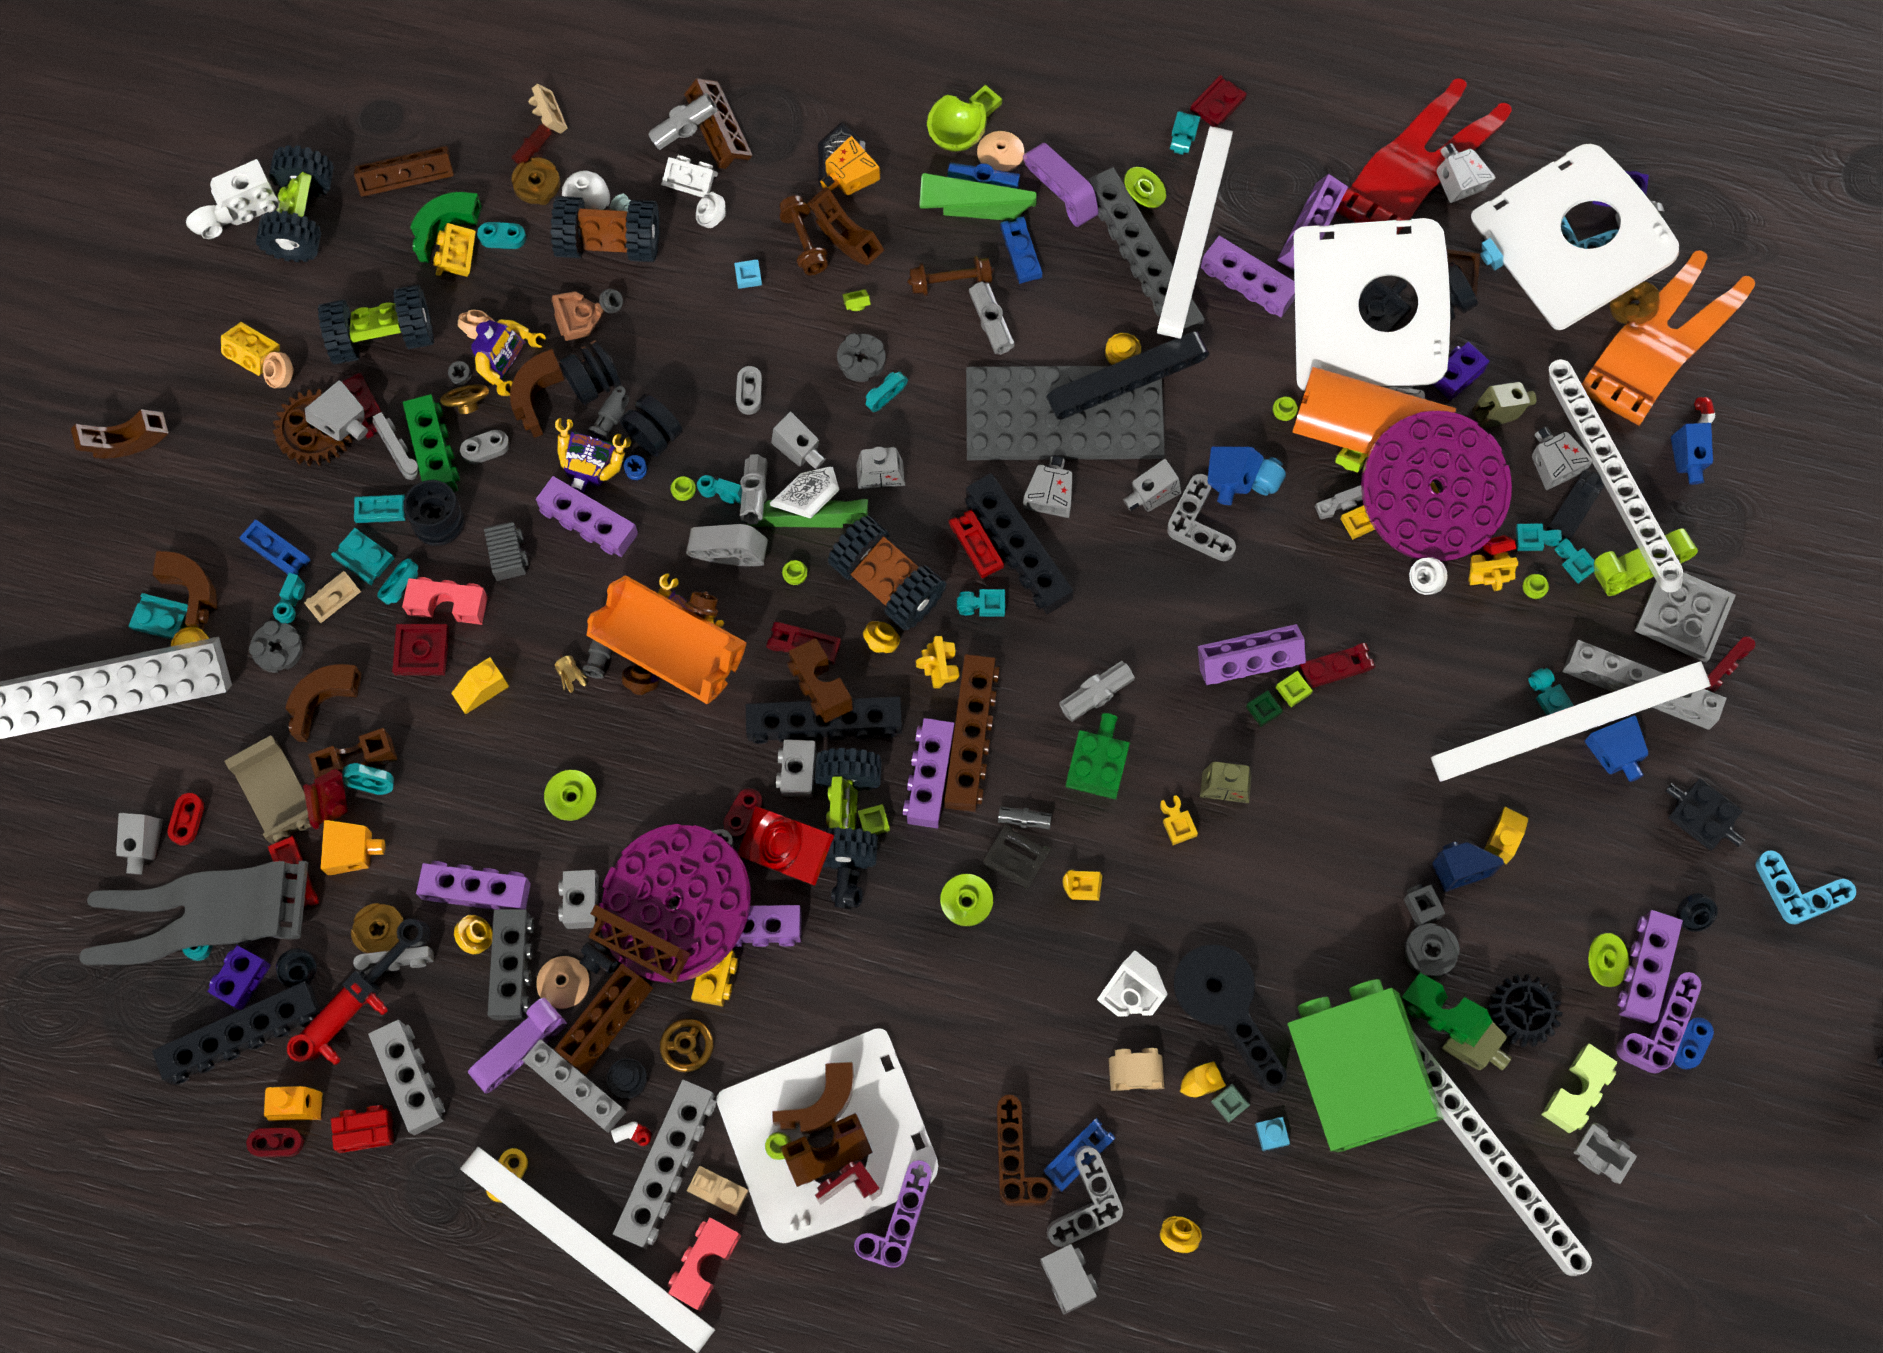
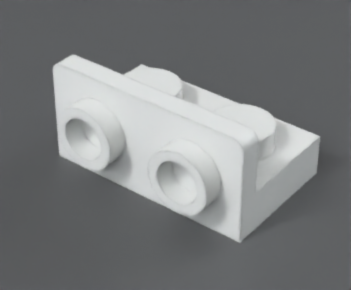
(688, 177)

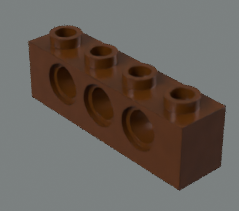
(603, 1018)

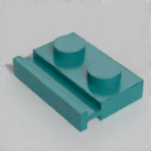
(362, 556)
(158, 616)

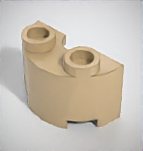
(1136, 1070)

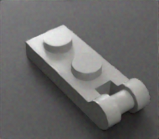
(396, 447)
(414, 957)

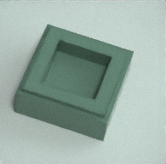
(1230, 1103)

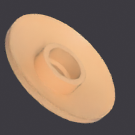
(1001, 159)
(574, 988)

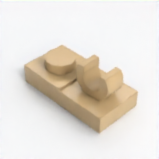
(547, 108)
(332, 597)
(717, 1190)

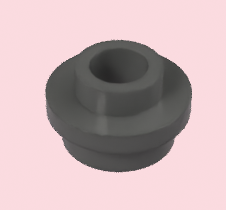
(615, 299)

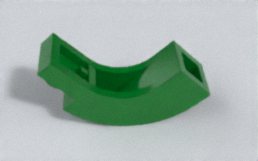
(448, 208)

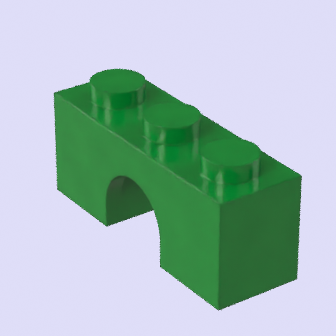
(1464, 1022)

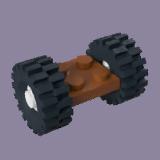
(605, 230)
(886, 572)

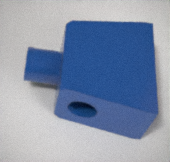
(1693, 450)
(1233, 471)
(1620, 747)

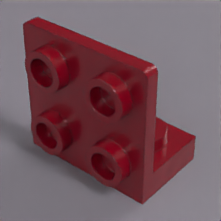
(865, 1183)

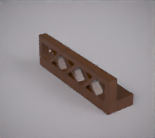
(717, 136)
(403, 171)
(638, 933)

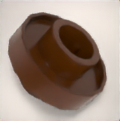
(639, 679)

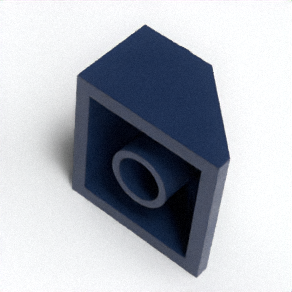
(1464, 865)

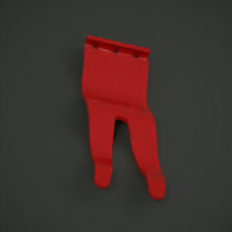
(1404, 172)

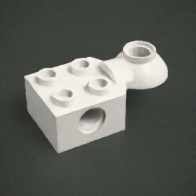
(239, 198)

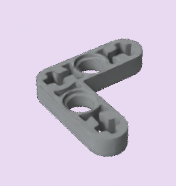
(1191, 527)
(1098, 1199)

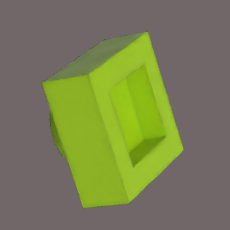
(988, 98)
(856, 300)
(1351, 459)
(1294, 689)
(874, 820)

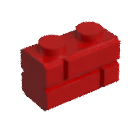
(362, 1130)

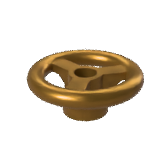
(465, 398)
(666, 1045)

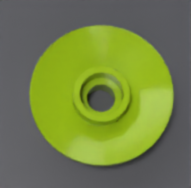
(1145, 187)
(562, 786)
(964, 887)
(1608, 959)

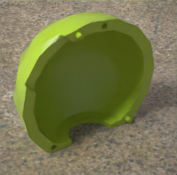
(956, 123)

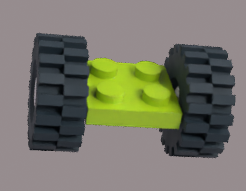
(287, 230)
(345, 328)
(844, 776)

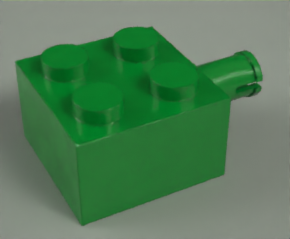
(1098, 760)

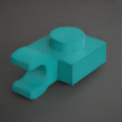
(1532, 537)
(1578, 563)

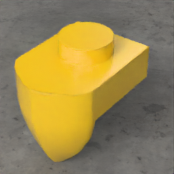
(1082, 885)
(1202, 1080)

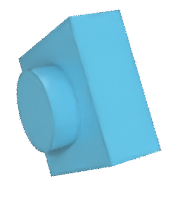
(1491, 254)
(748, 274)
(1272, 1134)

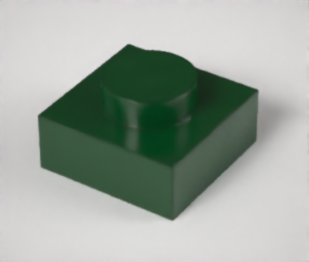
(1264, 708)

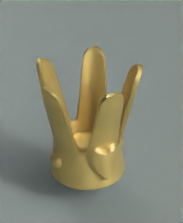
(569, 671)

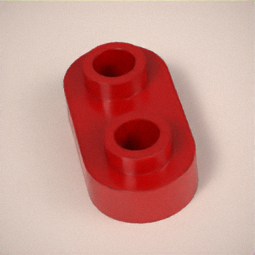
(182, 819)

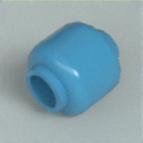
(1269, 477)

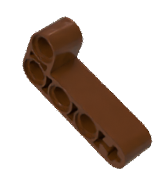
(1015, 1150)

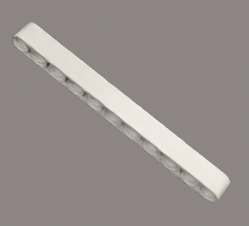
(1194, 233)
(1615, 484)
(1570, 721)
(1516, 1176)
(588, 1249)

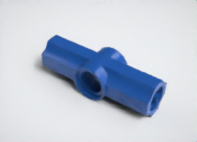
(974, 174)

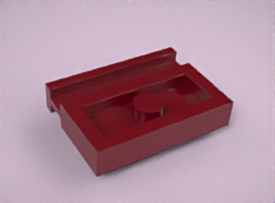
(1218, 102)
(325, 798)

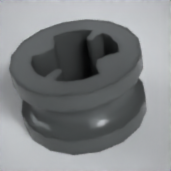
(452, 373)

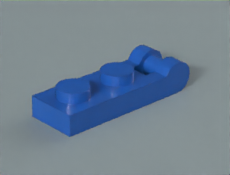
(1021, 250)
(273, 548)
(1062, 1169)

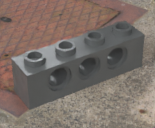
(504, 924)

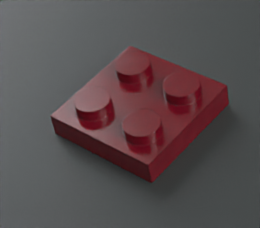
(420, 649)

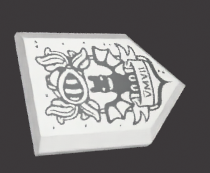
(808, 492)

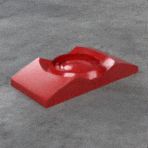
(785, 845)

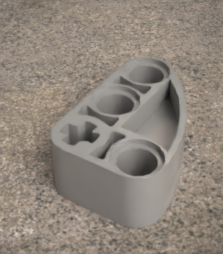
(728, 545)

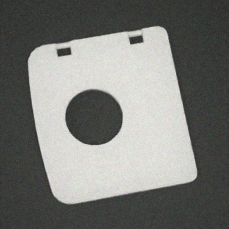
(1556, 275)
(1328, 293)
(882, 1107)

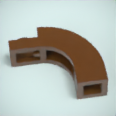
(842, 231)
(528, 383)
(117, 441)
(181, 570)
(316, 688)
(828, 1108)

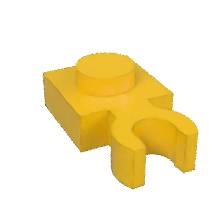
(1178, 824)

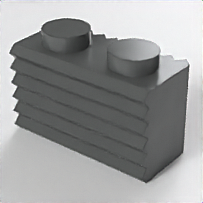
(505, 550)

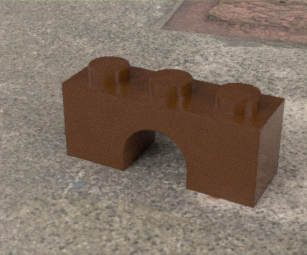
(827, 698)
(372, 751)
(811, 1163)

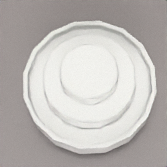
(710, 210)
(1428, 576)

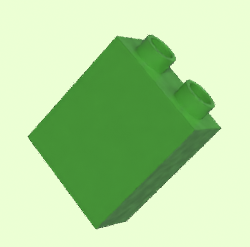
(1363, 1067)

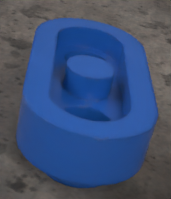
(1694, 1042)

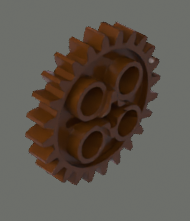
(321, 444)

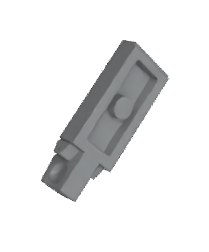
(1344, 500)

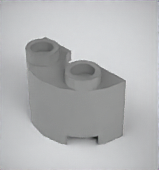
(1603, 1154)

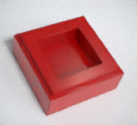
(1499, 545)

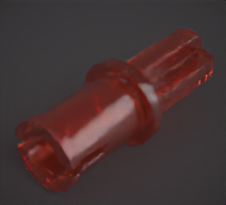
(531, 144)

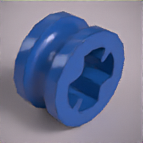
(633, 460)

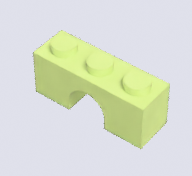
(1593, 1070)

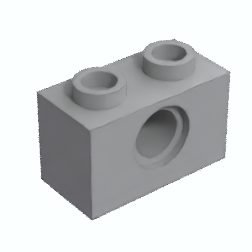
(800, 783)
(573, 884)

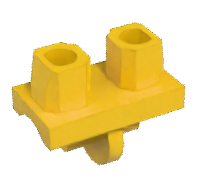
(1492, 572)
(934, 662)

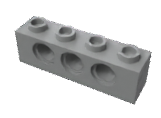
(385, 1041)
(574, 1086)

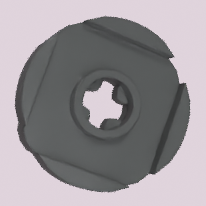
(858, 344)
(271, 633)
(1437, 937)

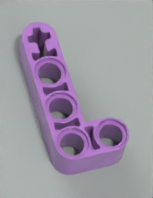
(1064, 182)
(1667, 1020)
(507, 1055)
(912, 1215)

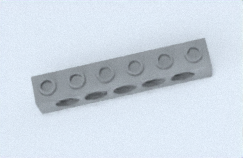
(1617, 672)
(687, 1096)

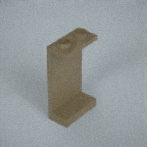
(271, 789)

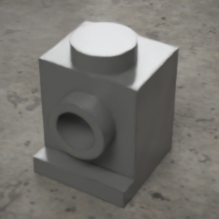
(1427, 896)

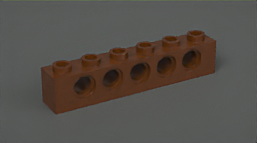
(974, 669)

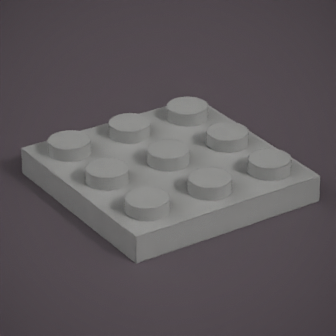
(1686, 618)

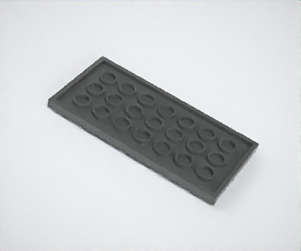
(1015, 422)

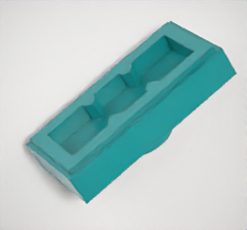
(379, 508)

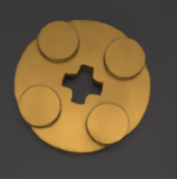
(536, 193)
(1641, 313)
(364, 927)

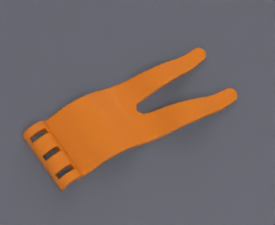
(1649, 354)

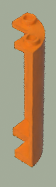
(1353, 411)
(666, 639)

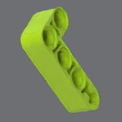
(1631, 569)

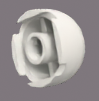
(589, 187)

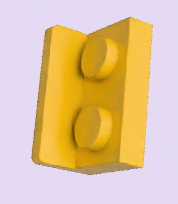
(455, 250)
(247, 347)
(714, 985)

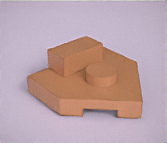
(575, 315)

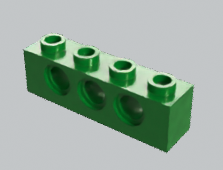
(418, 412)

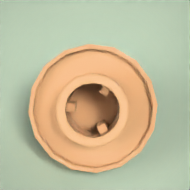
(469, 320)
(277, 370)

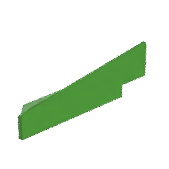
(973, 198)
(831, 515)

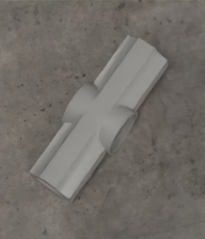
(683, 121)
(995, 329)
(753, 489)
(1097, 691)

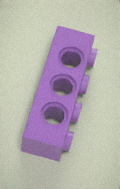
(1316, 212)
(1246, 265)
(559, 493)
(1251, 654)
(929, 812)
(433, 876)
(761, 916)
(1666, 931)

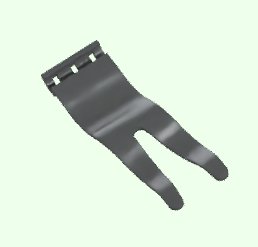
(218, 911)

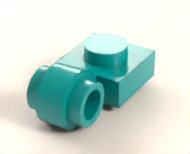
(1184, 132)
(727, 490)
(290, 594)
(990, 603)
(1551, 699)

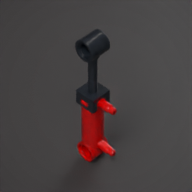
(357, 991)

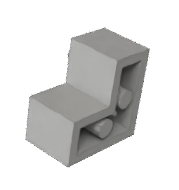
(1068, 1279)

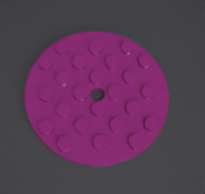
(1472, 479)
(711, 892)

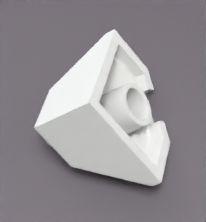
(1134, 988)

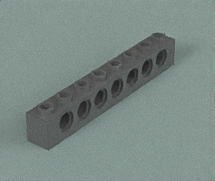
(1110, 185)

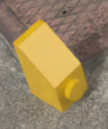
(479, 685)
(1507, 834)

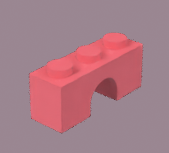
(425, 595)
(712, 1240)

